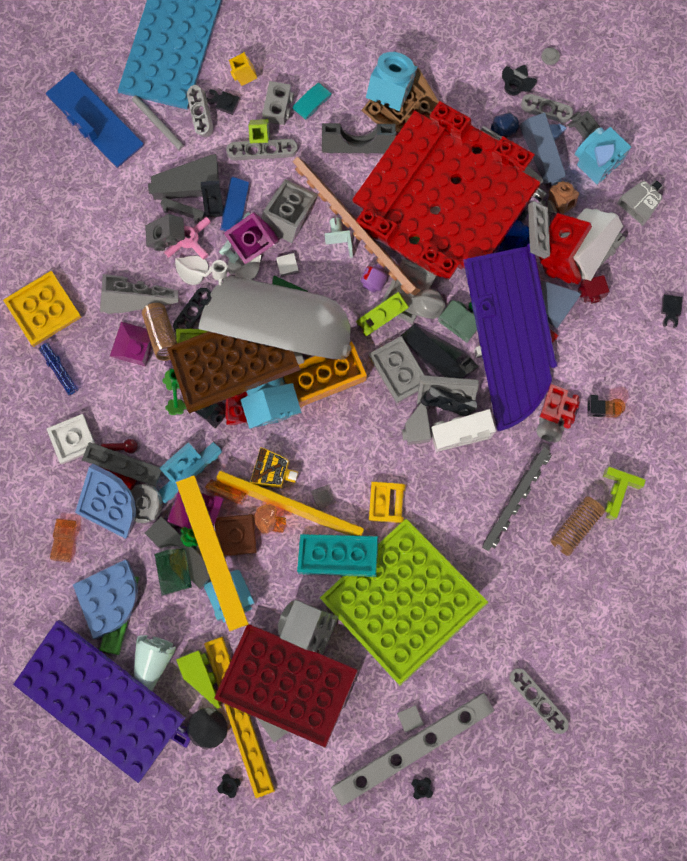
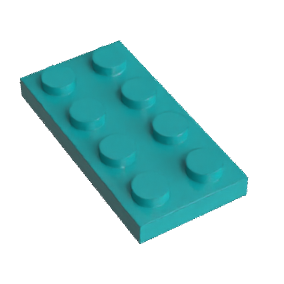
(338, 555)

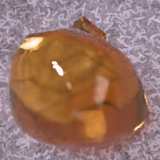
(267, 519)

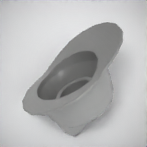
(426, 303)

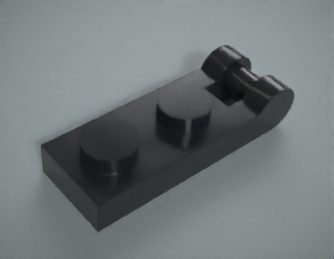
(448, 401)

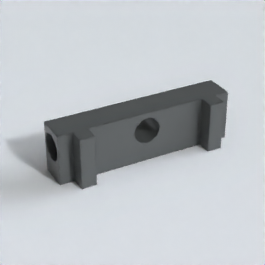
(169, 205)

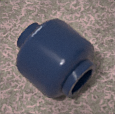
(505, 125)

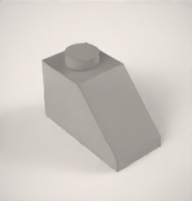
(417, 427)

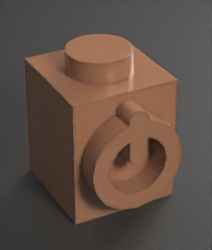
(563, 196)

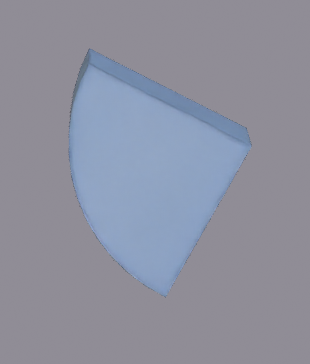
(557, 130)
(603, 154)

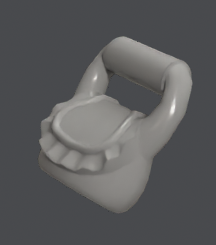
(549, 430)

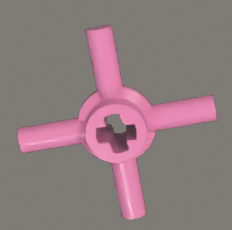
(192, 241)

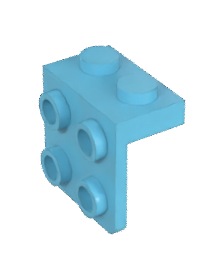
(242, 590)

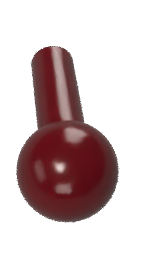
(129, 446)

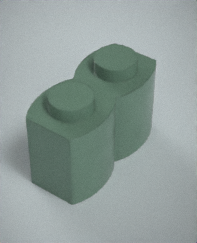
(458, 320)

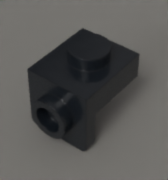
(212, 414)

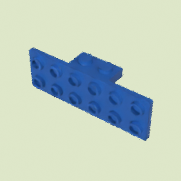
(94, 119)

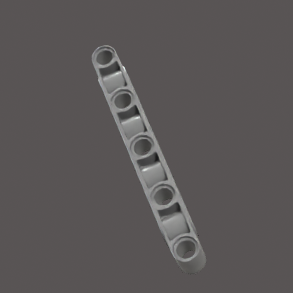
(412, 749)

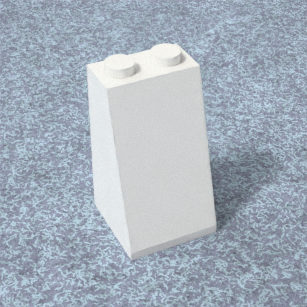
(597, 242)

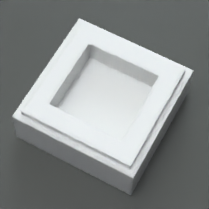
(287, 264)

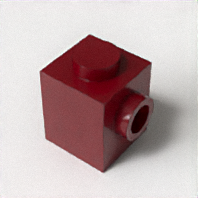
(593, 290)

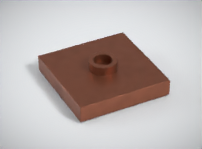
(236, 534)

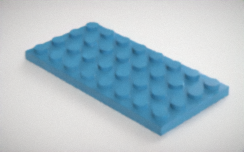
(169, 50)

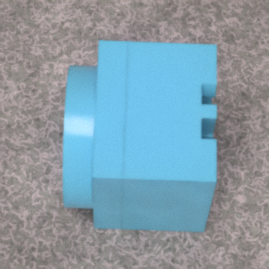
(392, 79)
(587, 158)
(270, 403)

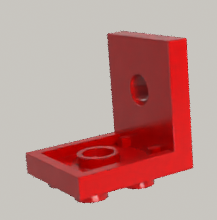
(562, 250)

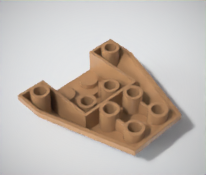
(419, 99)

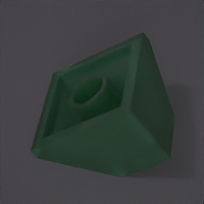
(172, 571)

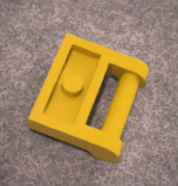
(380, 502)

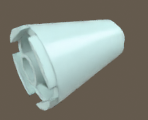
(151, 659)

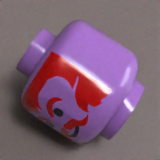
(374, 278)

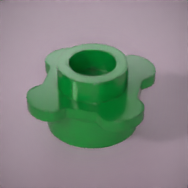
(188, 537)

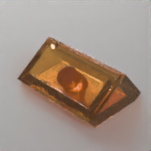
(226, 492)

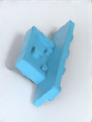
(184, 465)

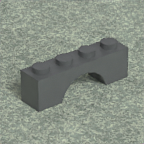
(337, 140)
(164, 534)

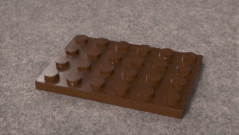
(223, 366)

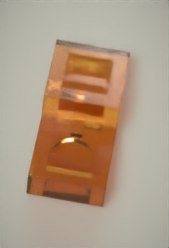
(63, 540)

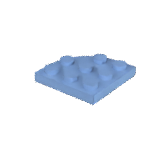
(107, 501)
(107, 598)

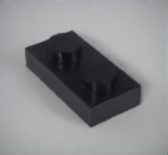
(212, 198)

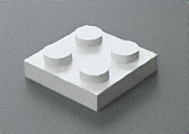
(70, 438)

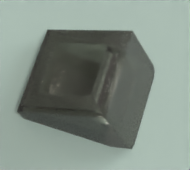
(323, 497)

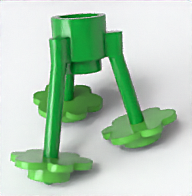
(175, 405)

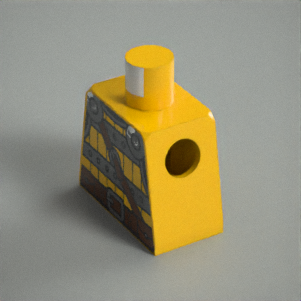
(272, 470)

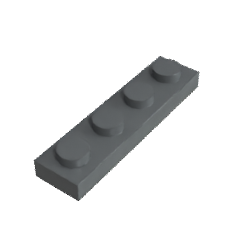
(122, 464)

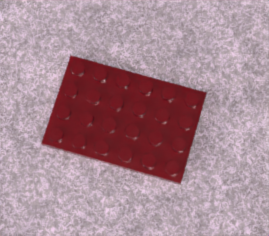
(286, 685)

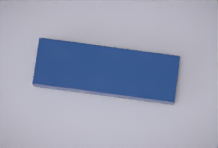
(234, 203)

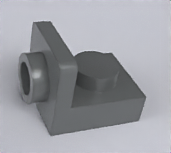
(583, 123)

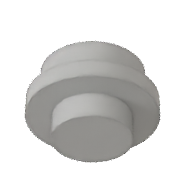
(550, 56)

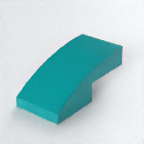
(311, 100)

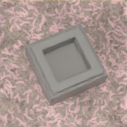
(410, 718)

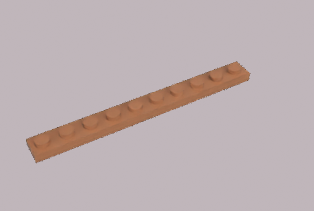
(349, 220)

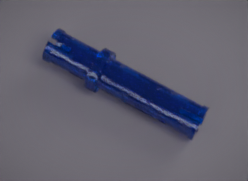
(54, 362)

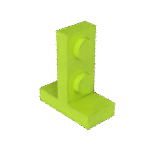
(618, 489)

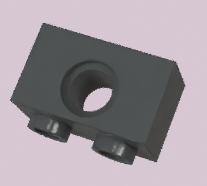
(164, 232)

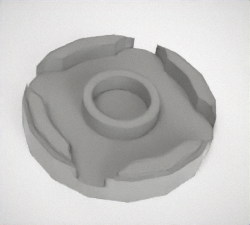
(147, 503)

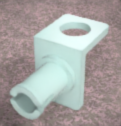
(338, 235)

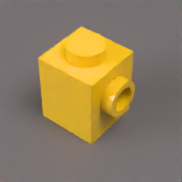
(242, 69)

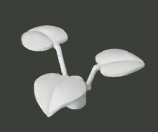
(194, 268)

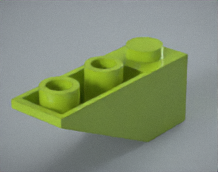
(196, 673)

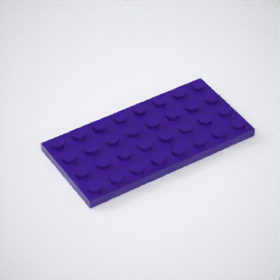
(99, 701)

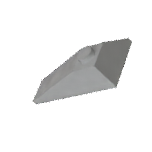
(122, 296)

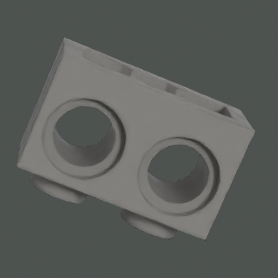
(275, 103)

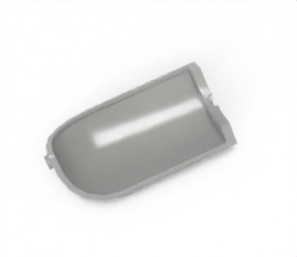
(278, 317)

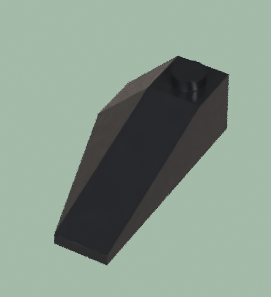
(438, 354)

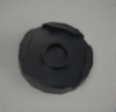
(207, 728)

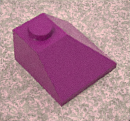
(251, 237)
(132, 344)

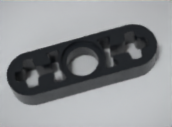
(180, 320)

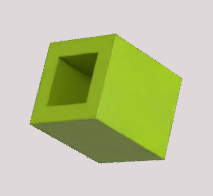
(259, 131)

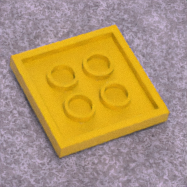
(42, 308)

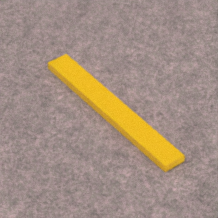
(290, 505)
(212, 553)
(241, 725)

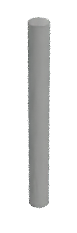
(157, 122)

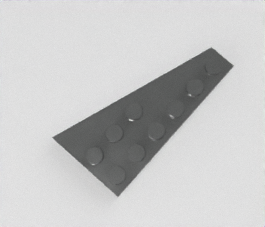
(521, 491)

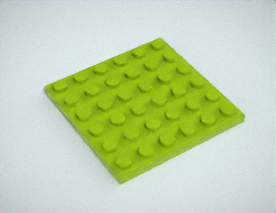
(408, 606)

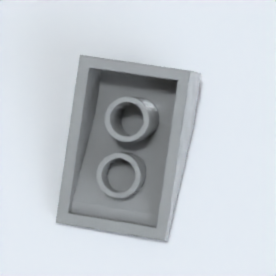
(288, 210)

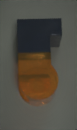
(604, 408)

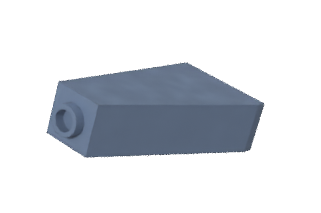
(541, 143)
(558, 302)

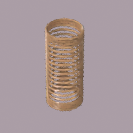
(156, 348)
(598, 511)

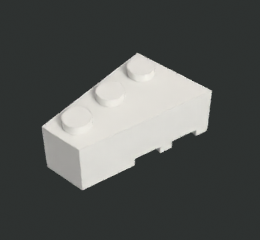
(463, 430)

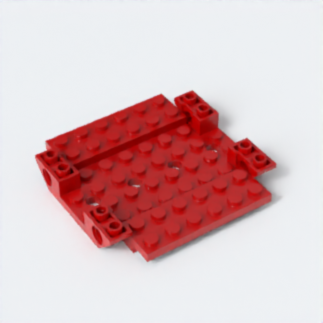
(418, 176)

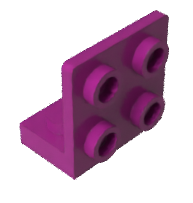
(179, 515)

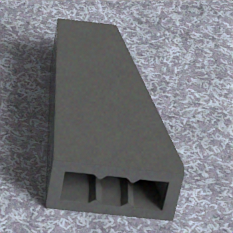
(185, 179)

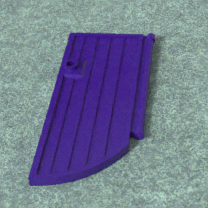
(511, 332)

